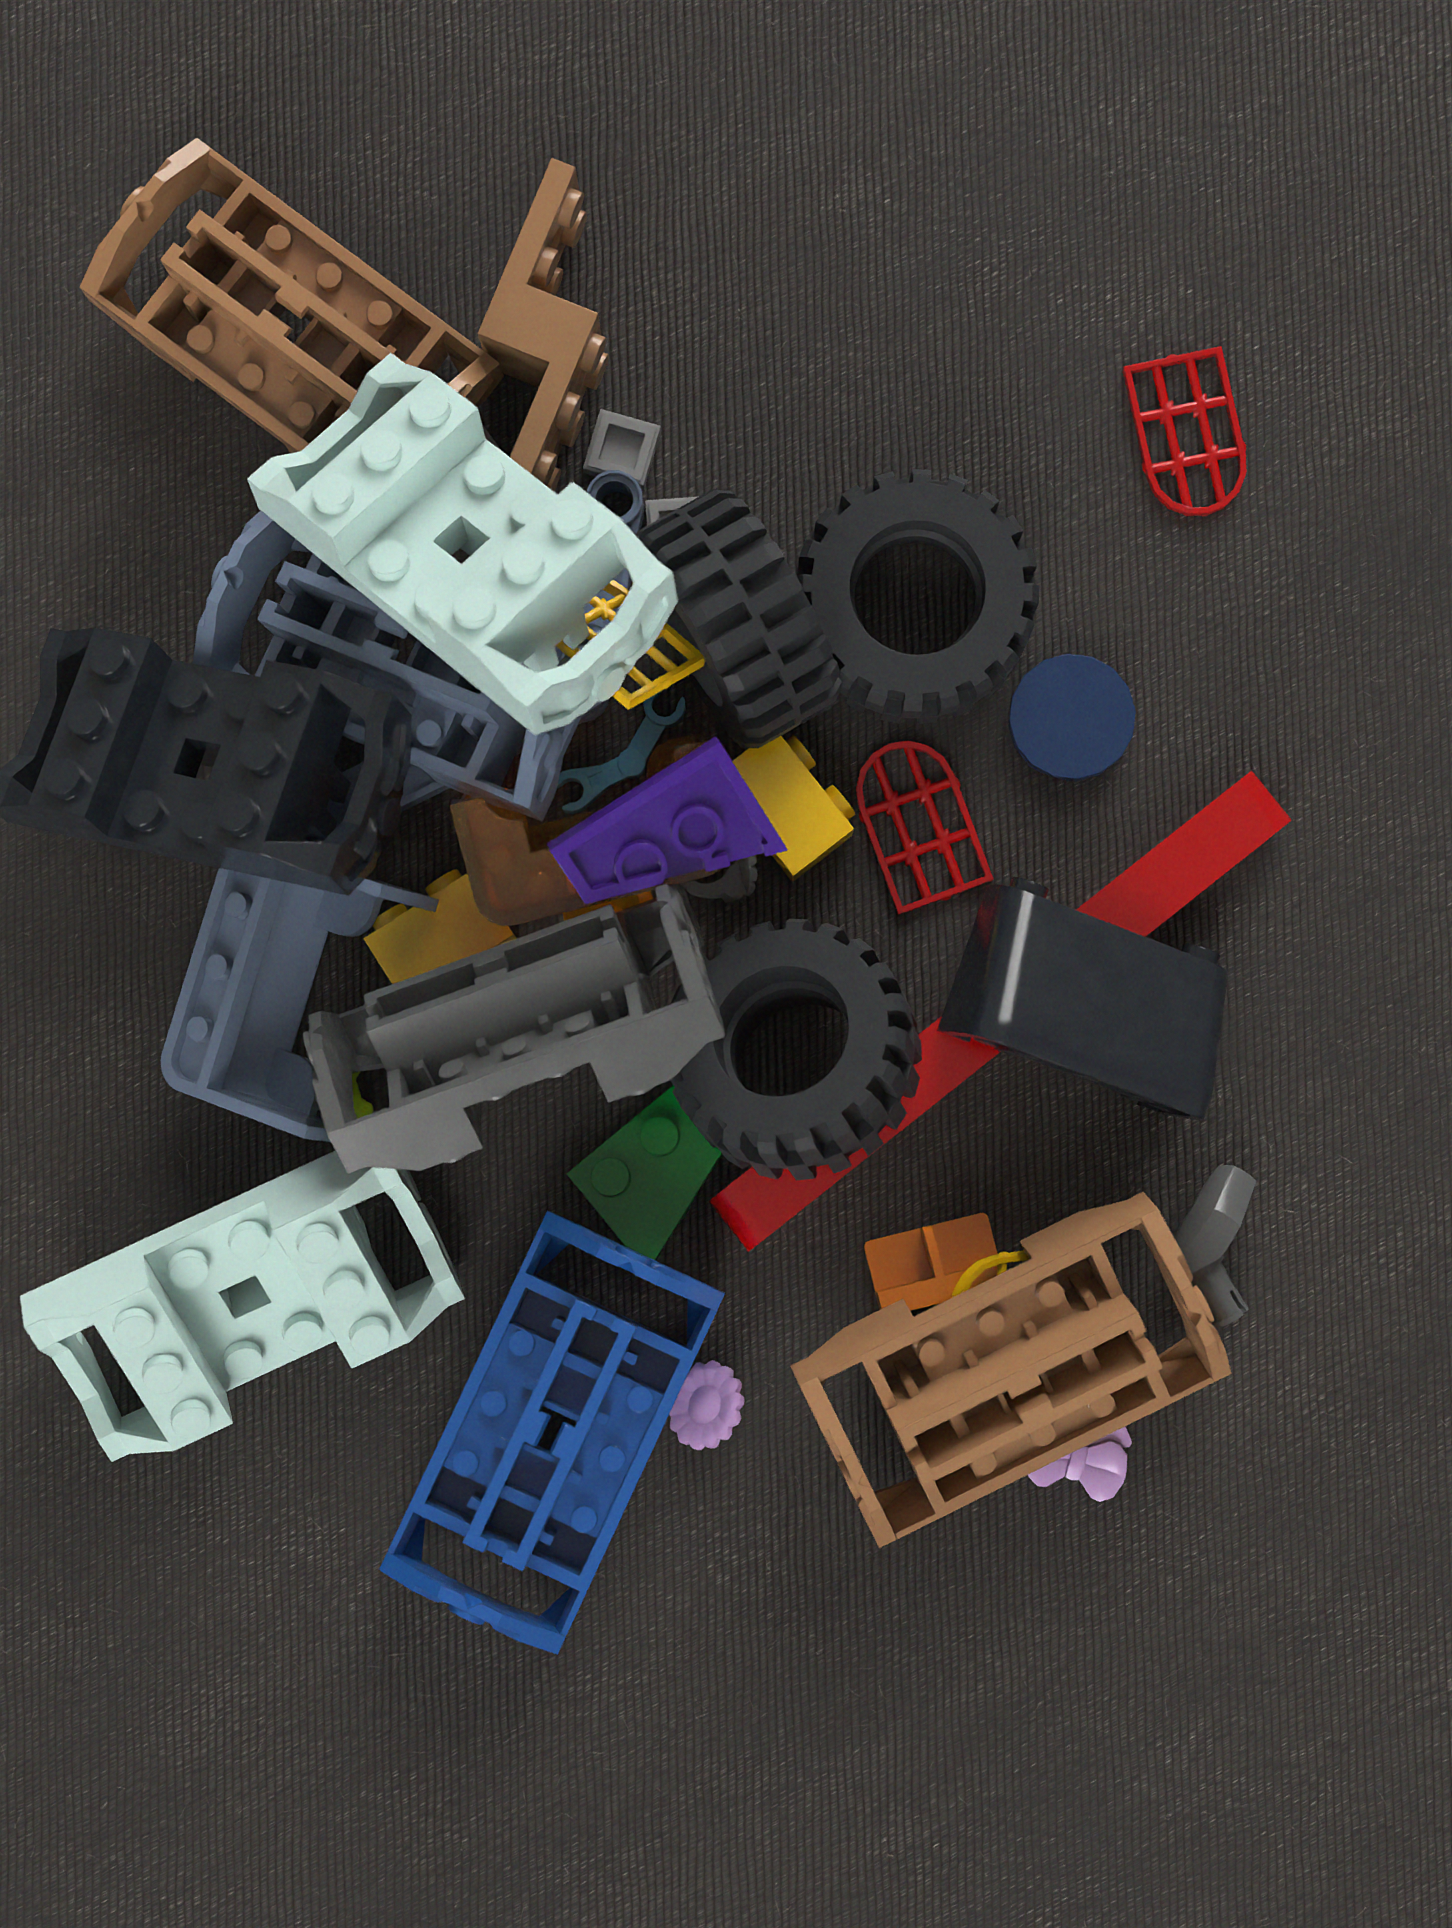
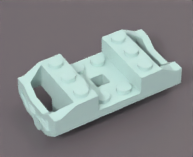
(415, 481)
(236, 1300)

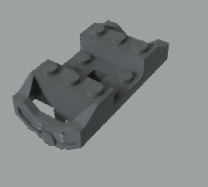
(510, 1021)

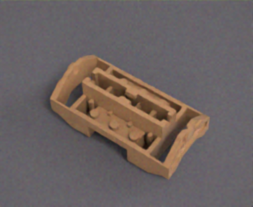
(236, 279)
(1043, 1332)

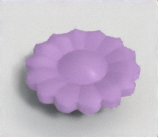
(707, 1406)

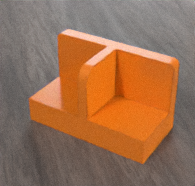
(928, 1261)

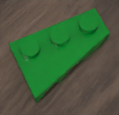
(648, 1175)

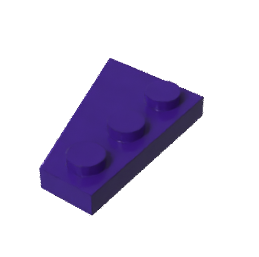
(668, 826)

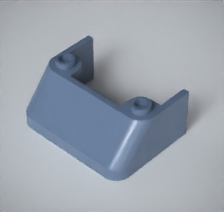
(251, 989)

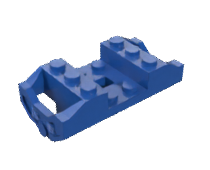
(561, 1502)

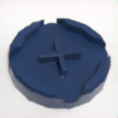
(1071, 717)

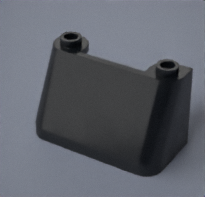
(1090, 1000)

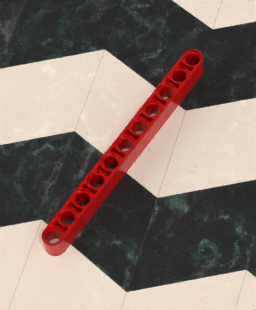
(1134, 901)

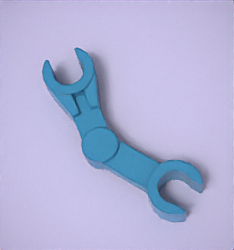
(630, 762)

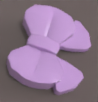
(1098, 1466)

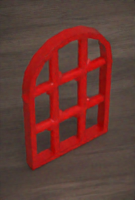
(1198, 408)
(911, 849)

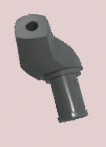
(1207, 1235)

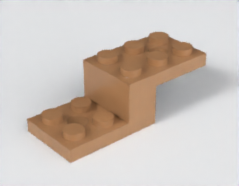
(543, 335)

